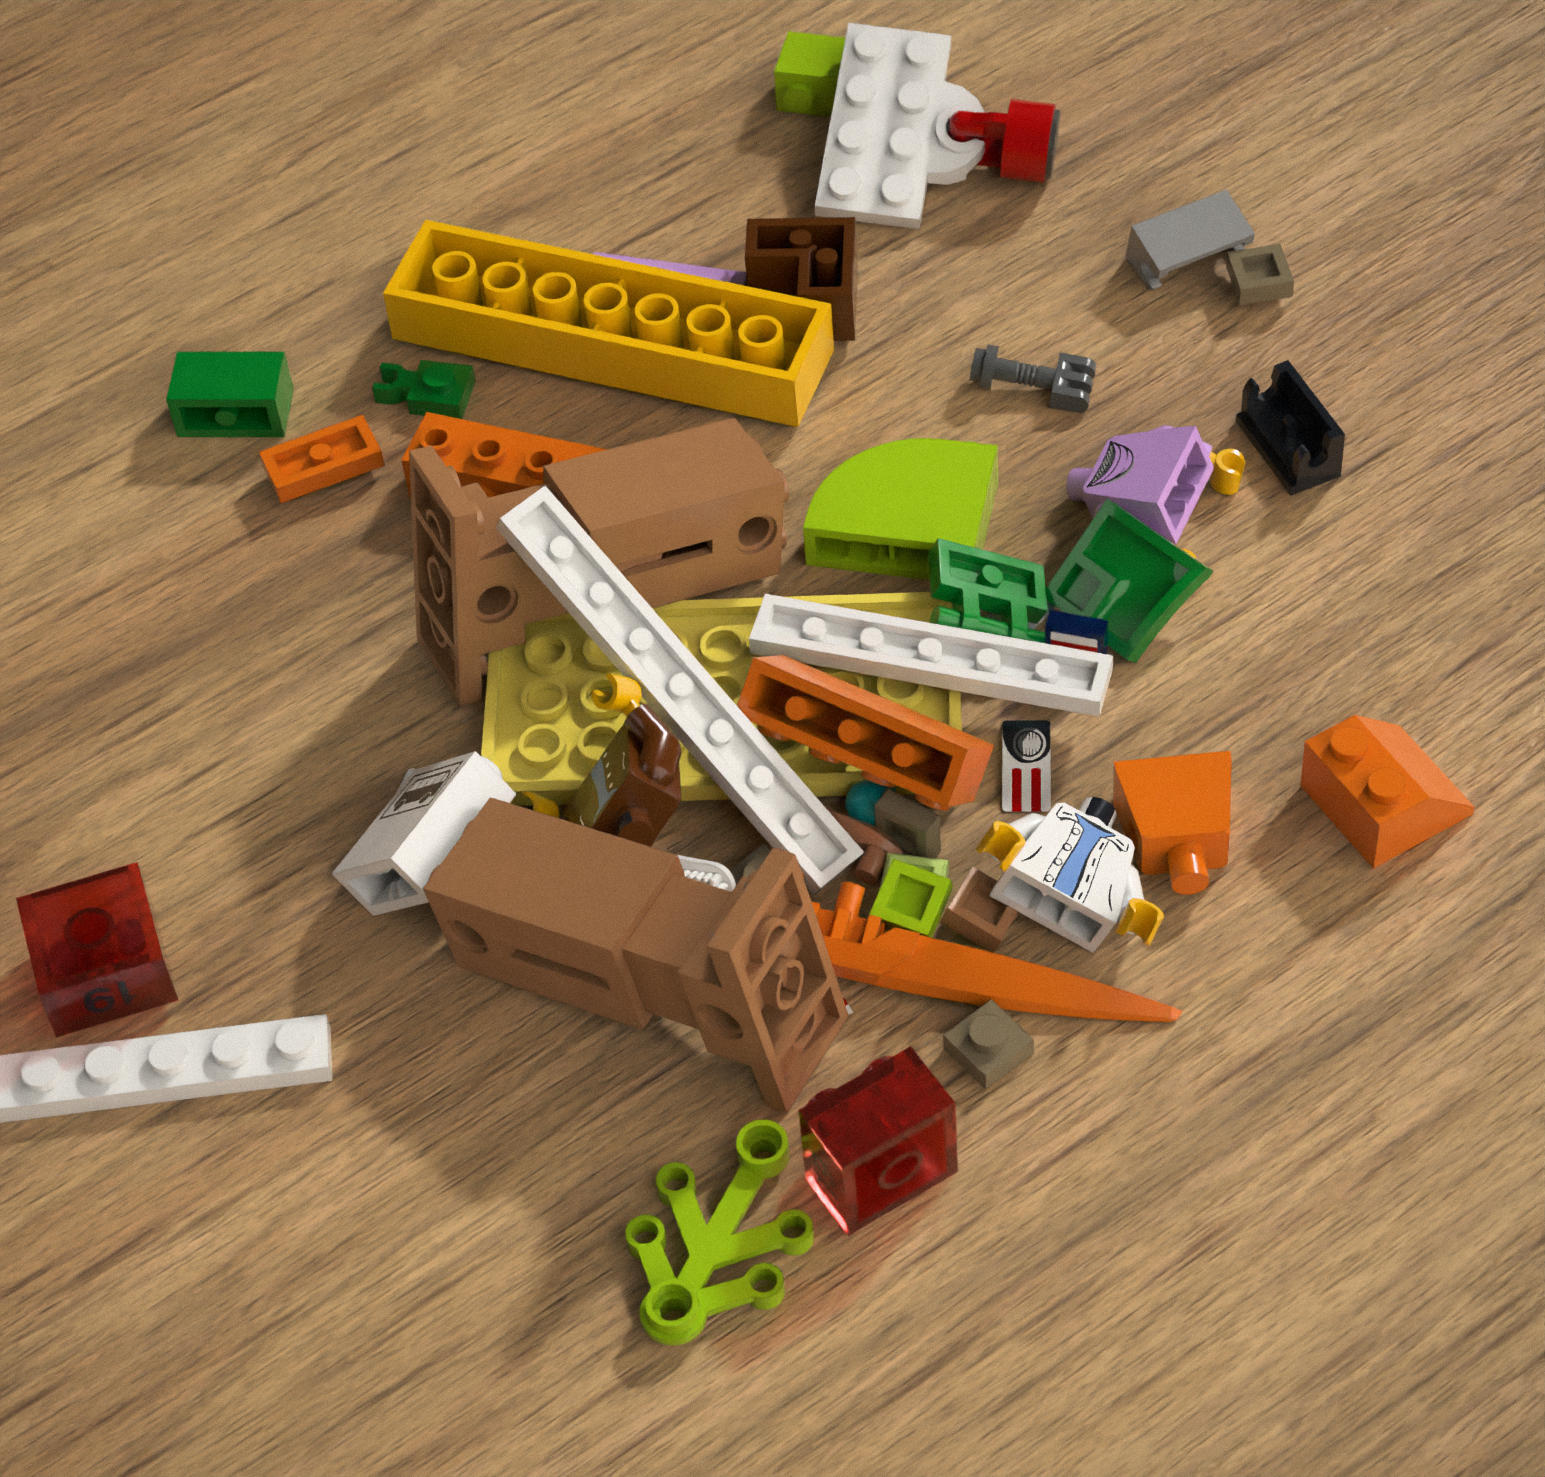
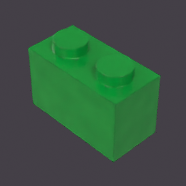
(230, 394)

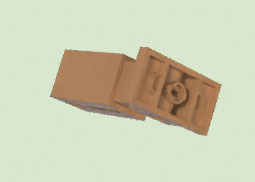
(667, 511)
(636, 938)

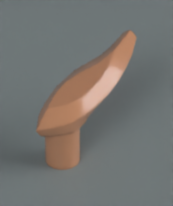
(872, 841)

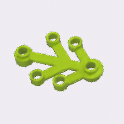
(716, 1243)

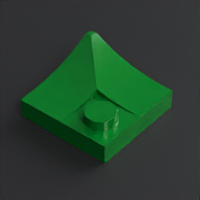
(1127, 578)

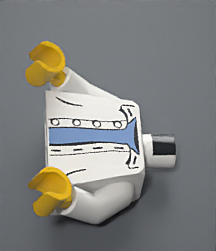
(1072, 873)

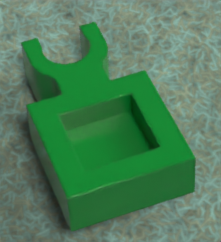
(433, 388)

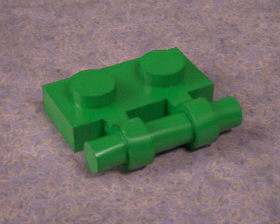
(990, 583)

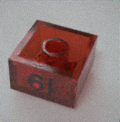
(96, 949)
(878, 1139)

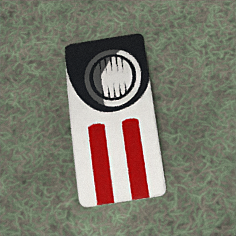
(1026, 766)

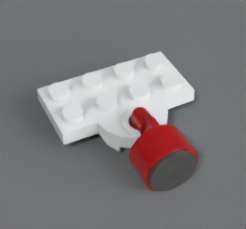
(908, 127)

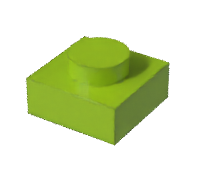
(912, 898)

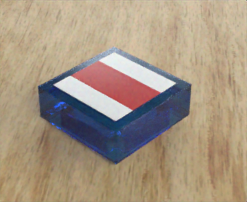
(1077, 632)

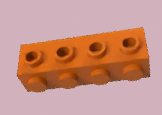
(489, 454)
(864, 731)

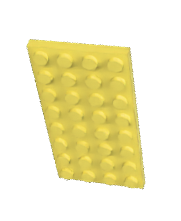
(551, 734)

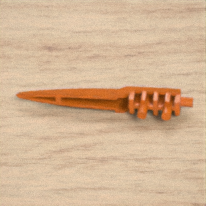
(965, 974)

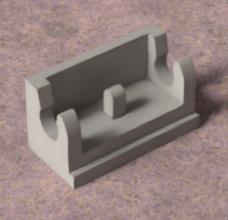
(1186, 236)

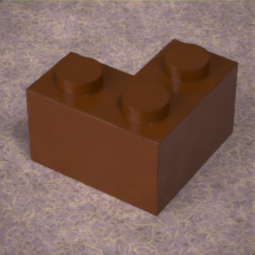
(807, 261)

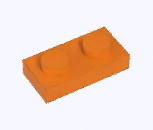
(321, 458)

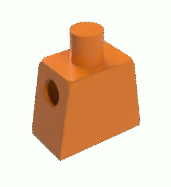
(1176, 814)

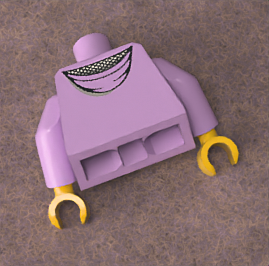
(1157, 476)

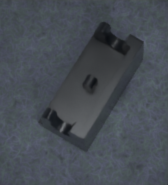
(1292, 430)

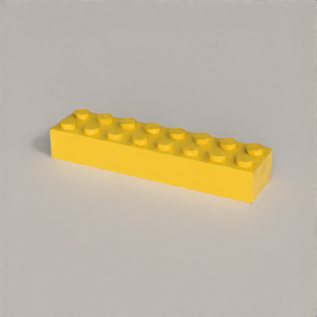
(611, 322)

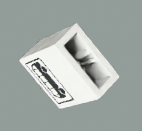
(418, 831)

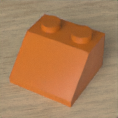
(1379, 787)

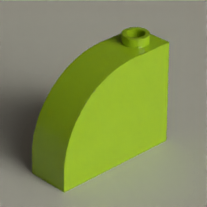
(896, 501)

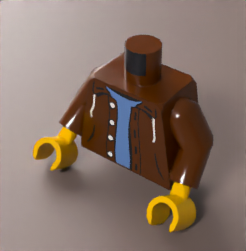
(636, 777)

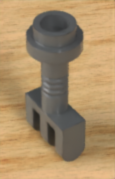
(1069, 382)

